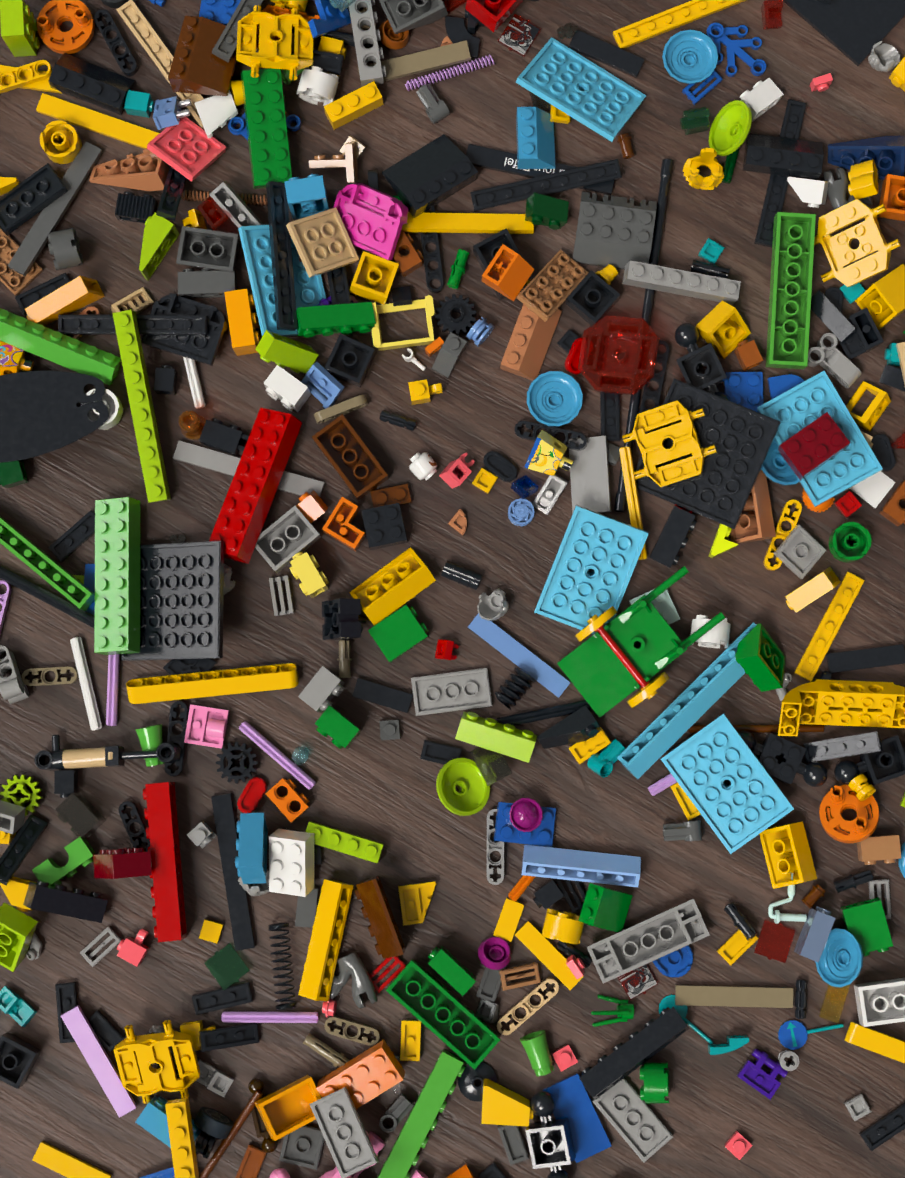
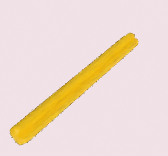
(631, 492)

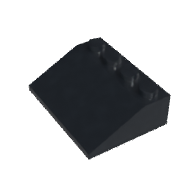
(430, 175)

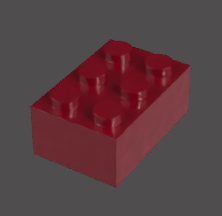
(813, 446)
(122, 863)

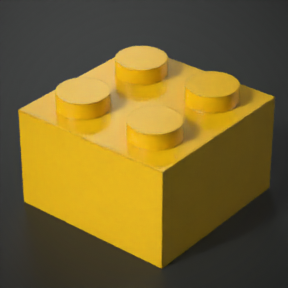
(373, 278)

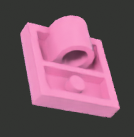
(206, 726)

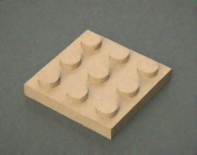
(322, 242)

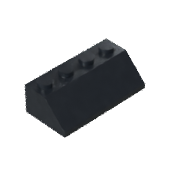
(90, 83)
(783, 156)

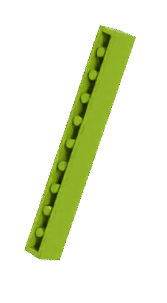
(141, 406)

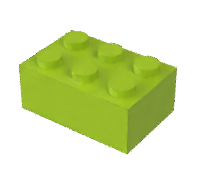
(18, 28)
(15, 936)

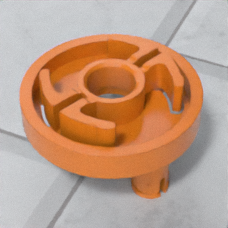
(49, 26)
(840, 800)

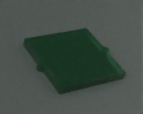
(226, 966)

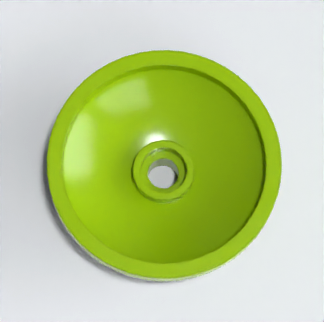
(730, 128)
(472, 787)

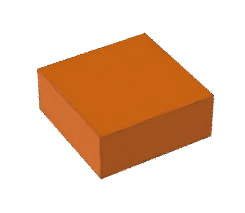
(434, 346)

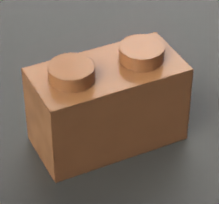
(879, 848)

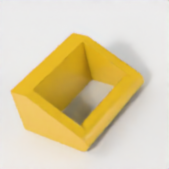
(874, 410)

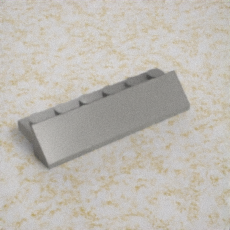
(648, 941)

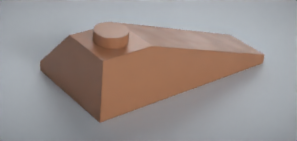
(137, 172)

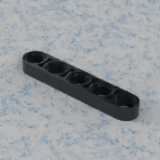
(432, 256)
(658, 377)

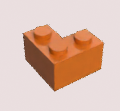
(340, 525)

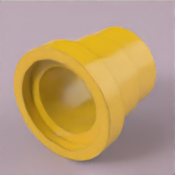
(608, 273)

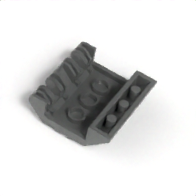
(613, 231)

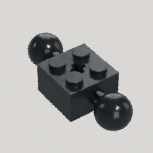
(687, 336)
(872, 766)
(814, 773)
(554, 1131)

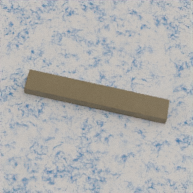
(425, 60)
(734, 996)

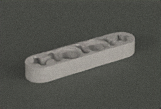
(491, 846)

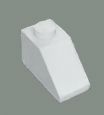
(810, 191)

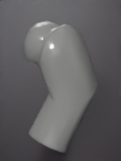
(781, 692)
(35, 948)

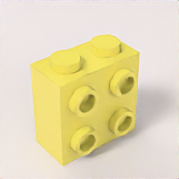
(305, 568)

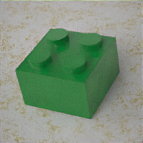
(337, 727)

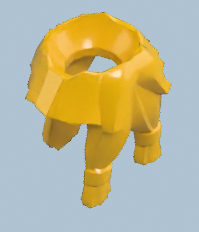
(707, 159)

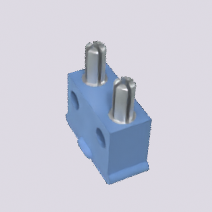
(168, 111)

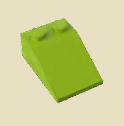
(157, 240)

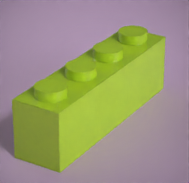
(496, 736)
(345, 842)

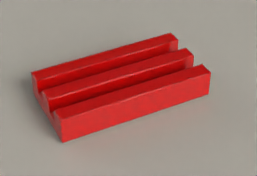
(397, 960)

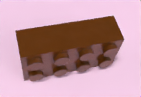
(350, 457)

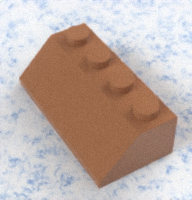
(529, 343)
(757, 517)

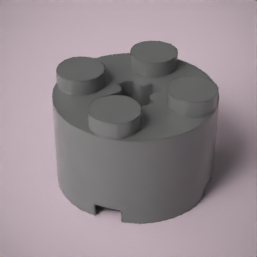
(66, 249)

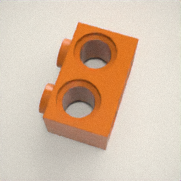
(284, 803)

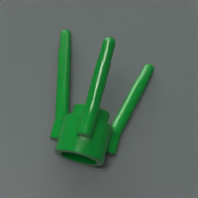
(624, 1011)

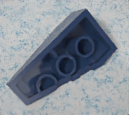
(886, 152)

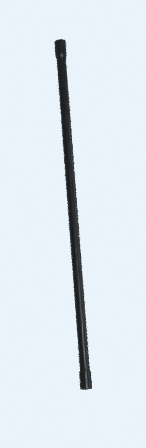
(666, 173)

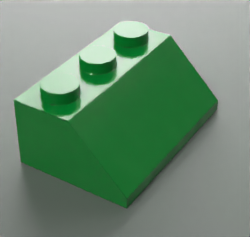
(761, 659)

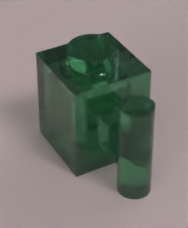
(695, 120)

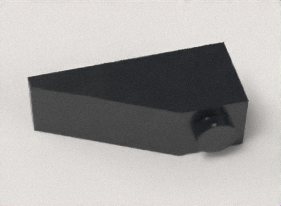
(572, 729)

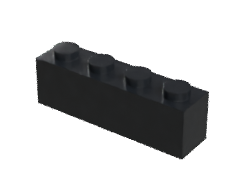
(65, 902)

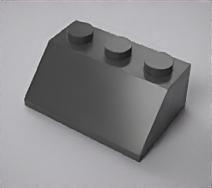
(208, 249)

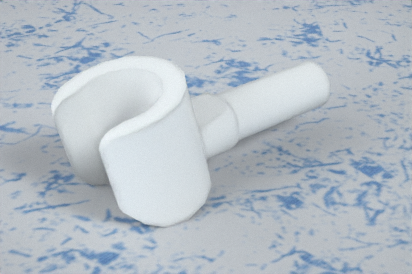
(411, 358)

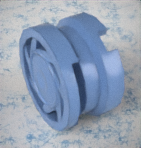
(480, 331)
(521, 512)

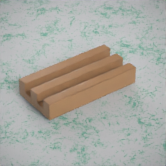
(503, 979)

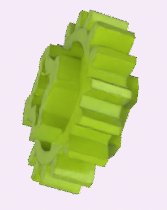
(22, 787)

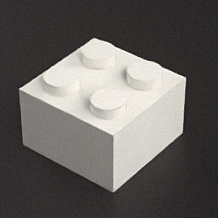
(286, 388)

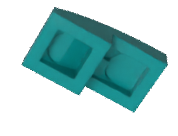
(16, 1006)
(733, 1043)

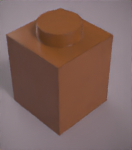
(748, 355)

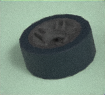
(213, 1122)

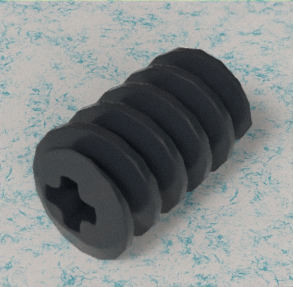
(514, 687)

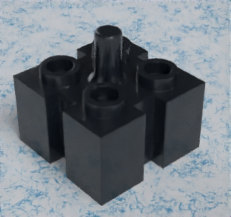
(342, 619)

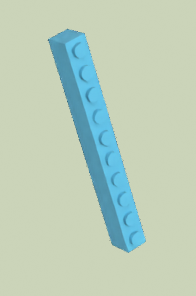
(683, 711)

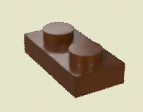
(391, 495)

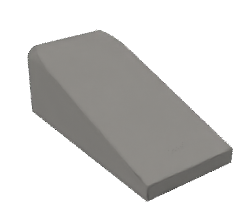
(550, 493)

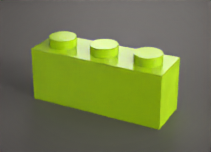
(286, 352)

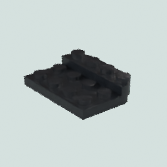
(195, 347)

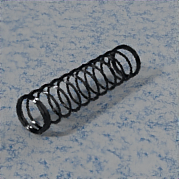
(276, 927)

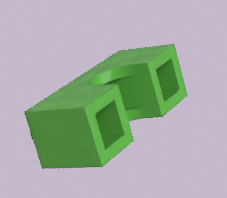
(79, 854)

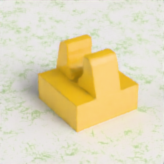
(195, 220)

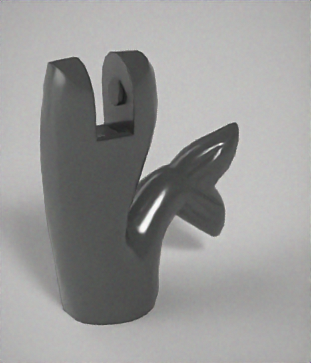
(838, 189)
(361, 980)

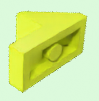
(721, 545)

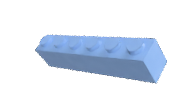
(581, 866)

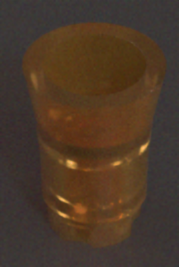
(195, 429)

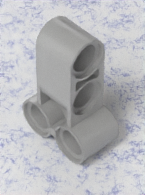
(834, 361)
(11, 687)

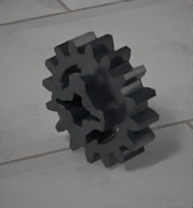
(231, 756)

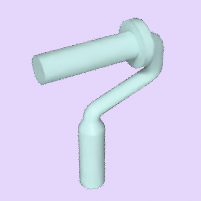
(777, 916)

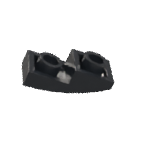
(892, 377)

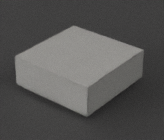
(857, 1107)

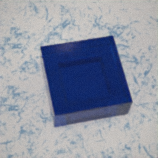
(524, 487)

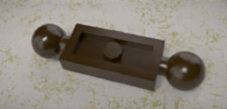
(267, 1144)

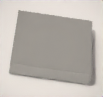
(799, 551)

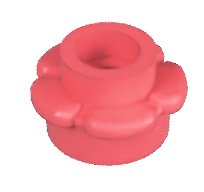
(329, 1007)

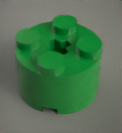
(854, 532)
(655, 1083)

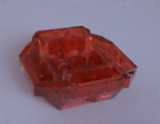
(601, 349)

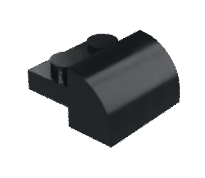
(865, 338)

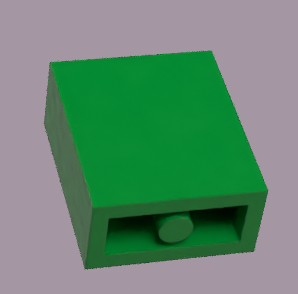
(398, 633)
(605, 908)
(868, 924)
(451, 970)

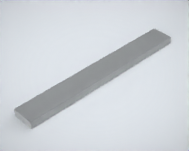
(228, 464)

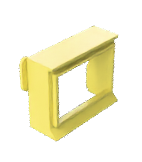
(426, 303)

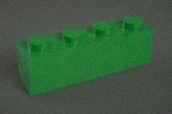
(335, 319)

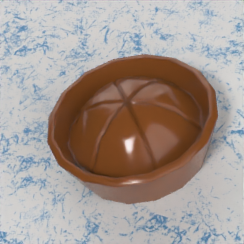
(390, 39)

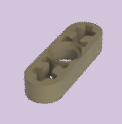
(341, 408)
(36, 682)
(364, 1040)

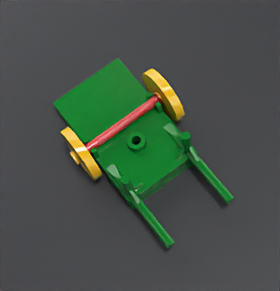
(609, 665)

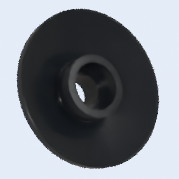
(469, 1075)

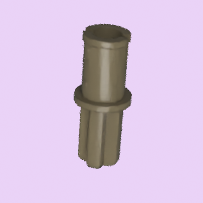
(344, 659)

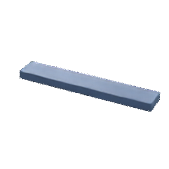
(519, 655)

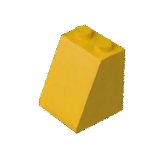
(885, 297)

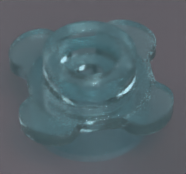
(300, 755)

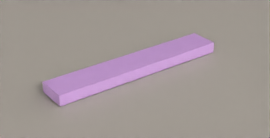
(98, 1060)

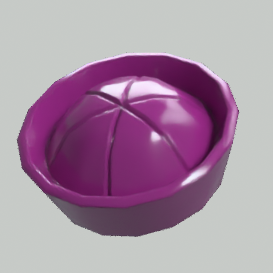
(526, 814)
(494, 953)

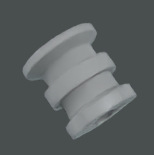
(788, 1066)

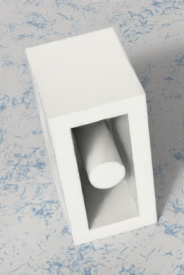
(761, 97)

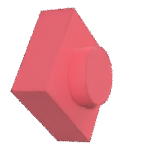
(821, 83)
(576, 966)
(564, 1057)
(738, 1145)

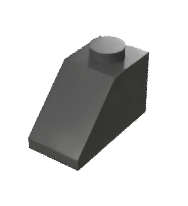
(449, 355)

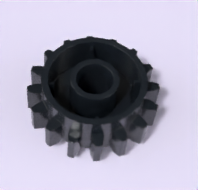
(455, 305)

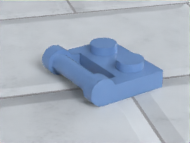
(322, 383)

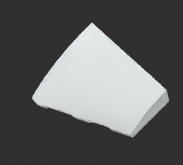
(216, 112)

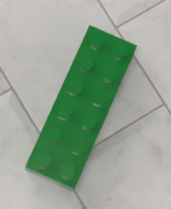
(266, 127)
(443, 1013)

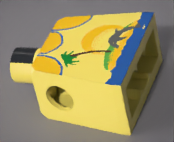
(548, 455)

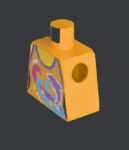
(13, 359)

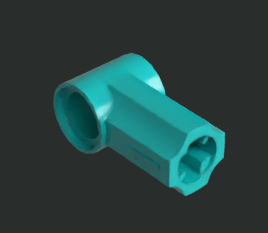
(603, 762)

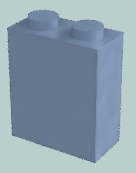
(814, 934)

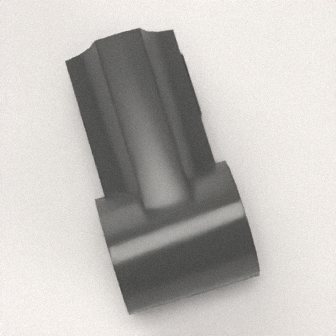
(435, 108)
(682, 831)
(397, 1112)

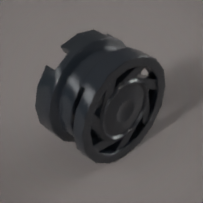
(205, 1144)

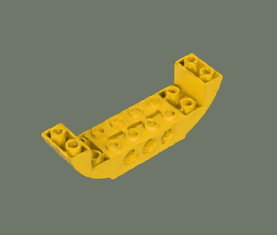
(843, 705)

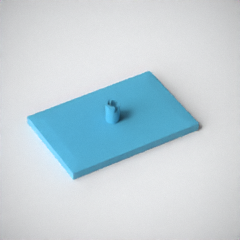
(581, 89)
(258, 260)
(803, 406)
(595, 543)
(733, 810)

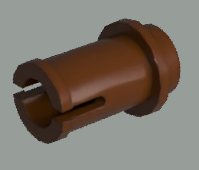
(625, 145)
(813, 896)

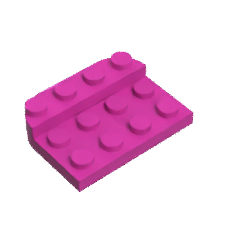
(371, 218)

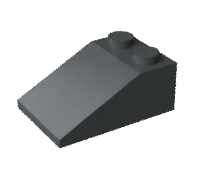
(410, 14)

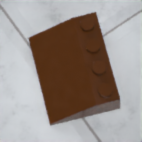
(194, 65)
(381, 918)

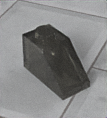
(491, 765)

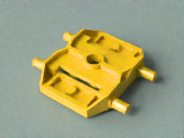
(274, 53)
(839, 249)
(683, 437)
(137, 1054)

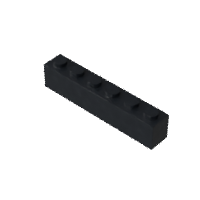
(634, 1052)

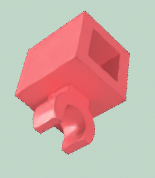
(456, 471)
(133, 949)

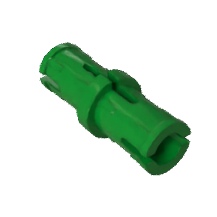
(458, 269)

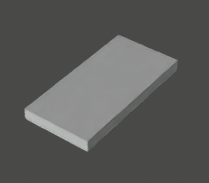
(590, 475)
(451, 692)
(633, 1120)
(344, 1132)

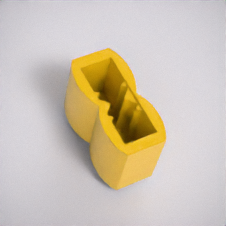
(863, 179)

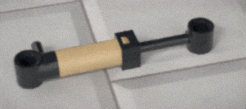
(98, 757)

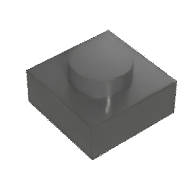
(389, 730)

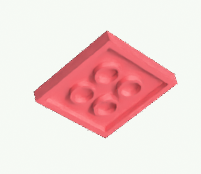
(186, 148)

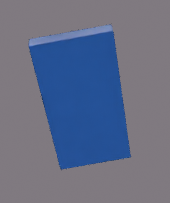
(585, 1125)

